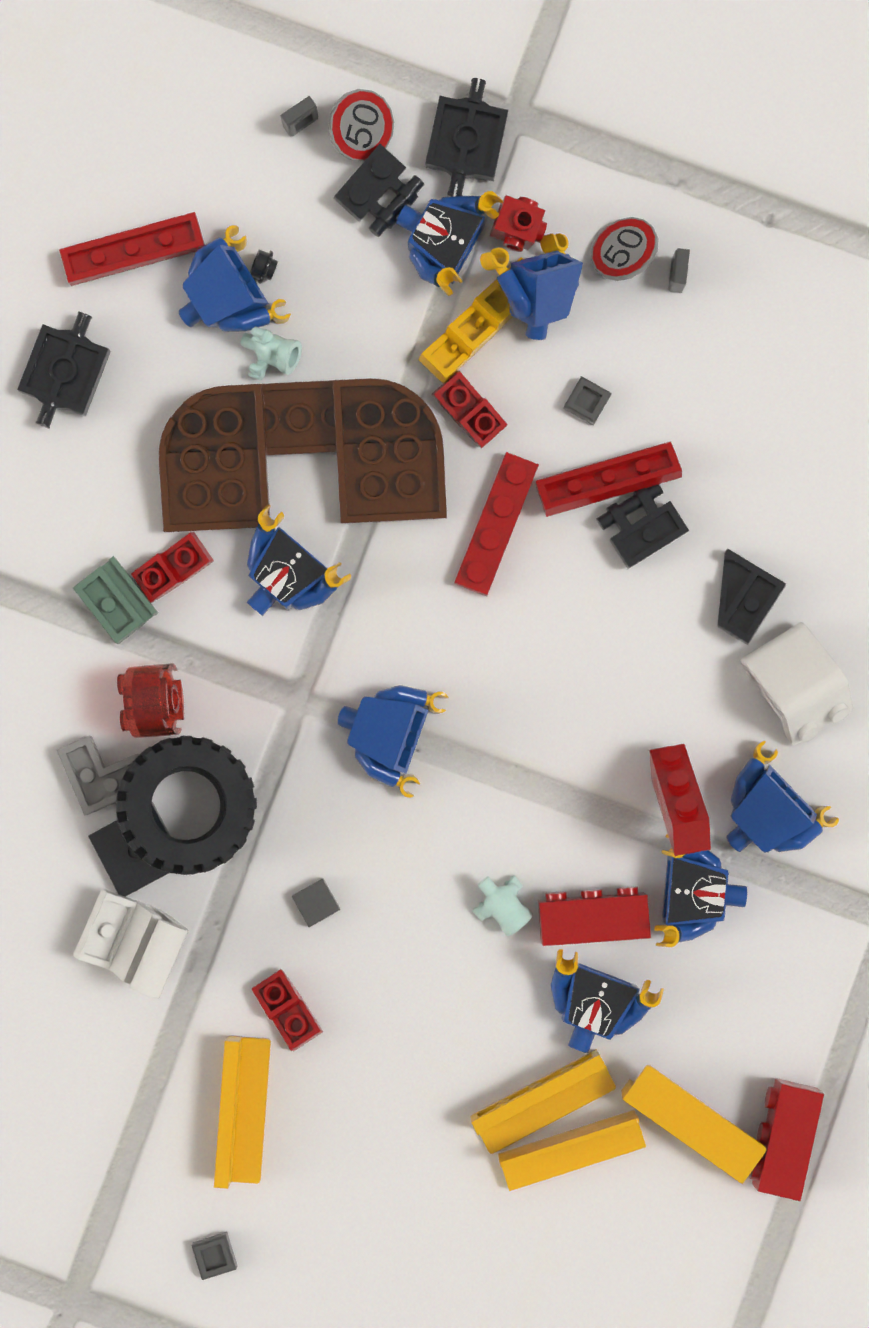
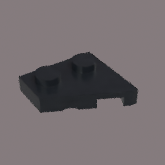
(745, 597)

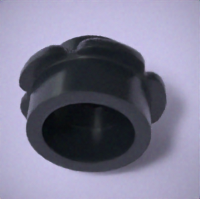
(263, 266)

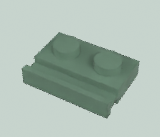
(115, 600)

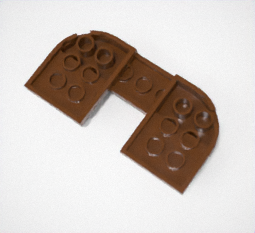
(221, 439)

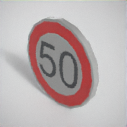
(360, 124)
(624, 249)

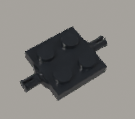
(466, 138)
(64, 370)

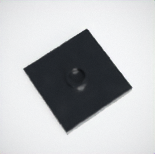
(120, 862)

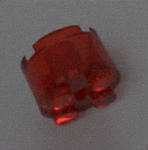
(151, 700)

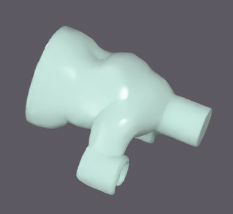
(271, 350)
(503, 905)

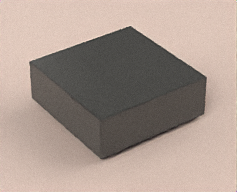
(299, 116)
(679, 270)
(587, 400)
(316, 902)
(214, 1256)

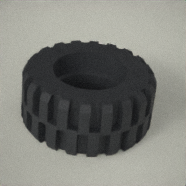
(234, 817)

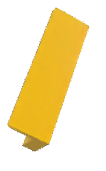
(543, 1102)
(242, 1111)
(693, 1123)
(572, 1150)

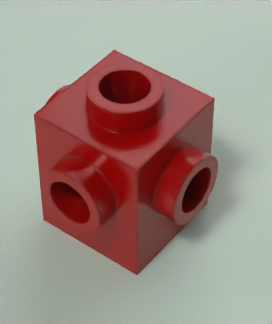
(507, 226)

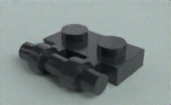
(371, 182)
(648, 534)

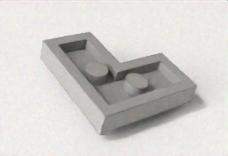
(90, 779)

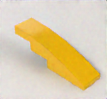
(468, 333)

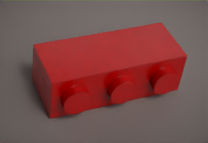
(680, 800)
(593, 917)
(787, 1138)

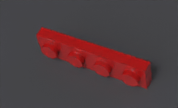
(132, 249)
(608, 479)
(496, 524)

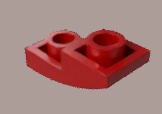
(469, 409)
(172, 567)
(287, 1010)

